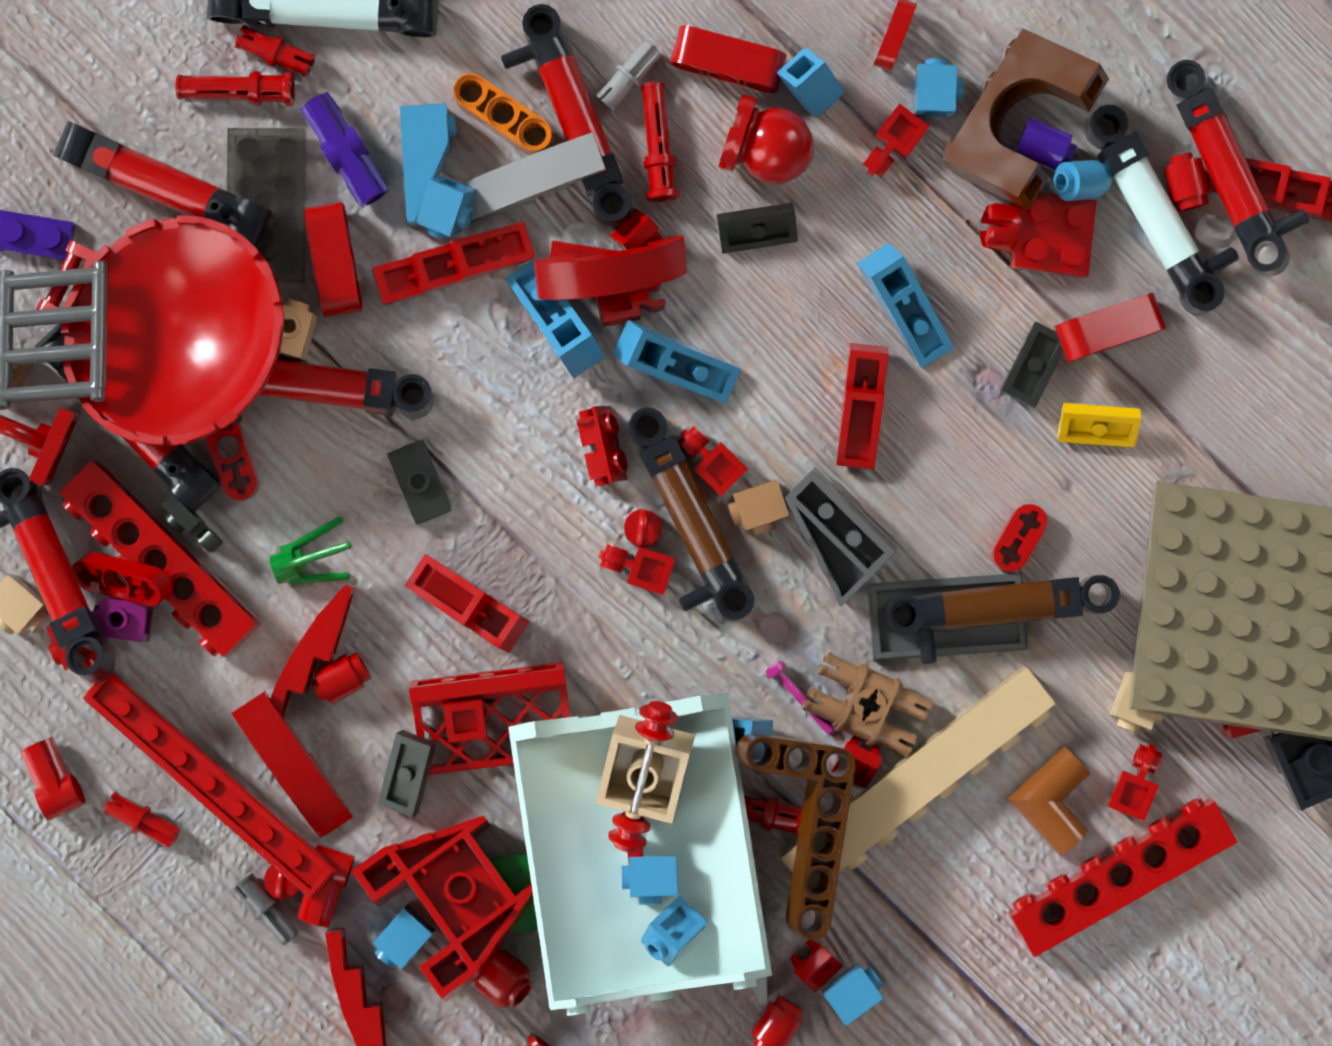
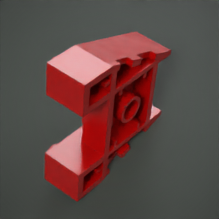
(459, 893)

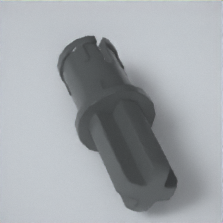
(266, 909)

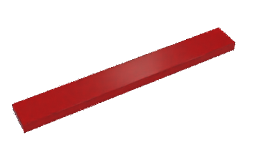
(211, 785)

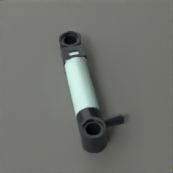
(406, 17)
(1156, 212)

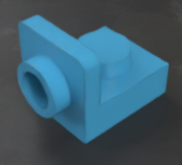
(672, 931)

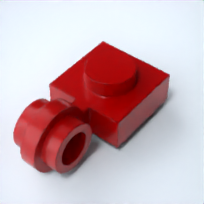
(899, 134)
(719, 467)
(648, 569)
(1133, 792)

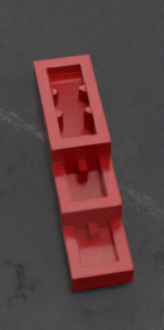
(1291, 189)
(453, 263)
(318, 642)
(292, 764)
(363, 1018)

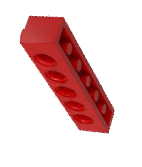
(95, 482)
(1212, 837)

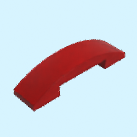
(611, 272)

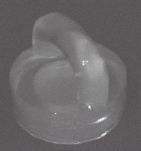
(1213, 234)

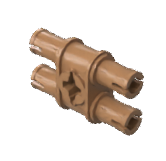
(885, 693)

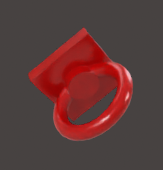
(45, 443)

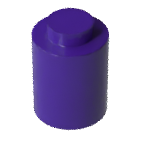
(1045, 144)

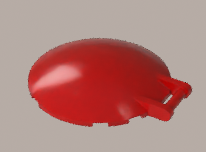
(187, 329)

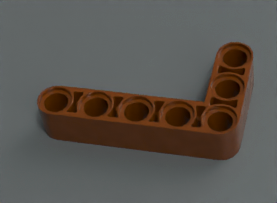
(812, 821)

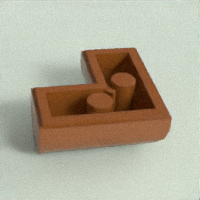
(1041, 800)

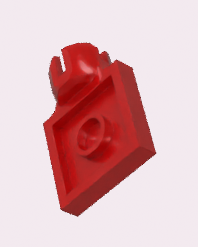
(1047, 238)

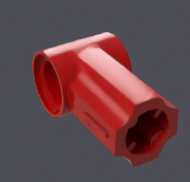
(56, 788)
(322, 909)

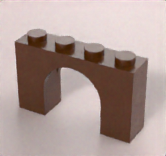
(1029, 68)

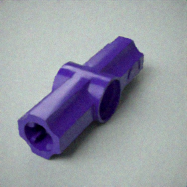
(344, 149)

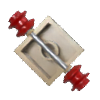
(644, 773)

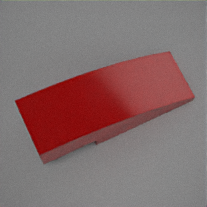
(862, 405)
(466, 603)

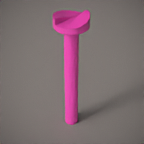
(776, 670)

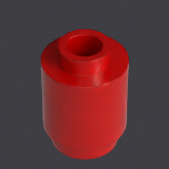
(1187, 182)
(340, 678)
(777, 1023)

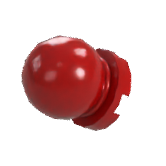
(769, 143)

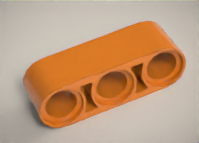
(490, 101)

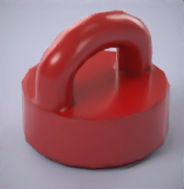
(643, 528)
(278, 885)

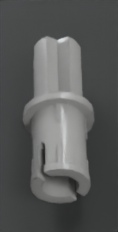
(628, 75)

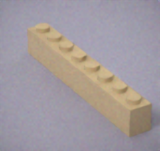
(936, 767)

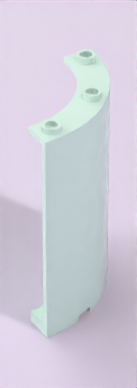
(583, 915)

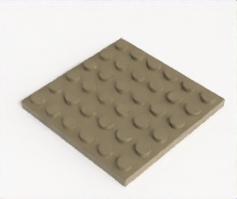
(1236, 612)

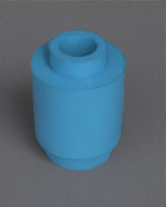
(1082, 180)

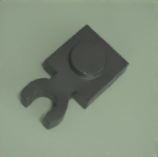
(183, 519)

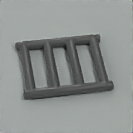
(95, 350)

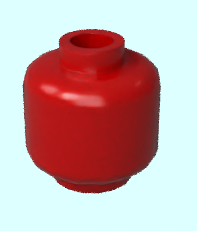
(504, 980)

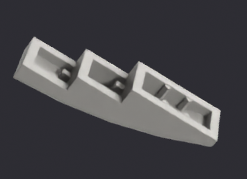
(535, 176)

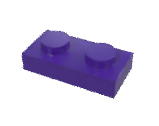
(35, 235)

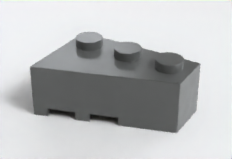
(838, 534)

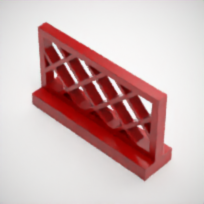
(487, 685)

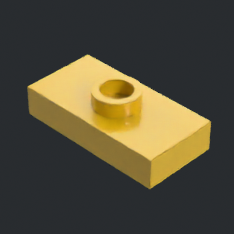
(1099, 425)

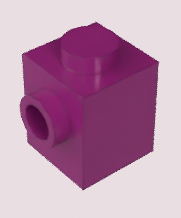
(124, 619)

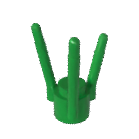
(290, 564)

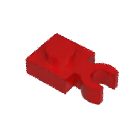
(619, 307)

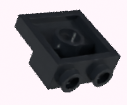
(1304, 766)

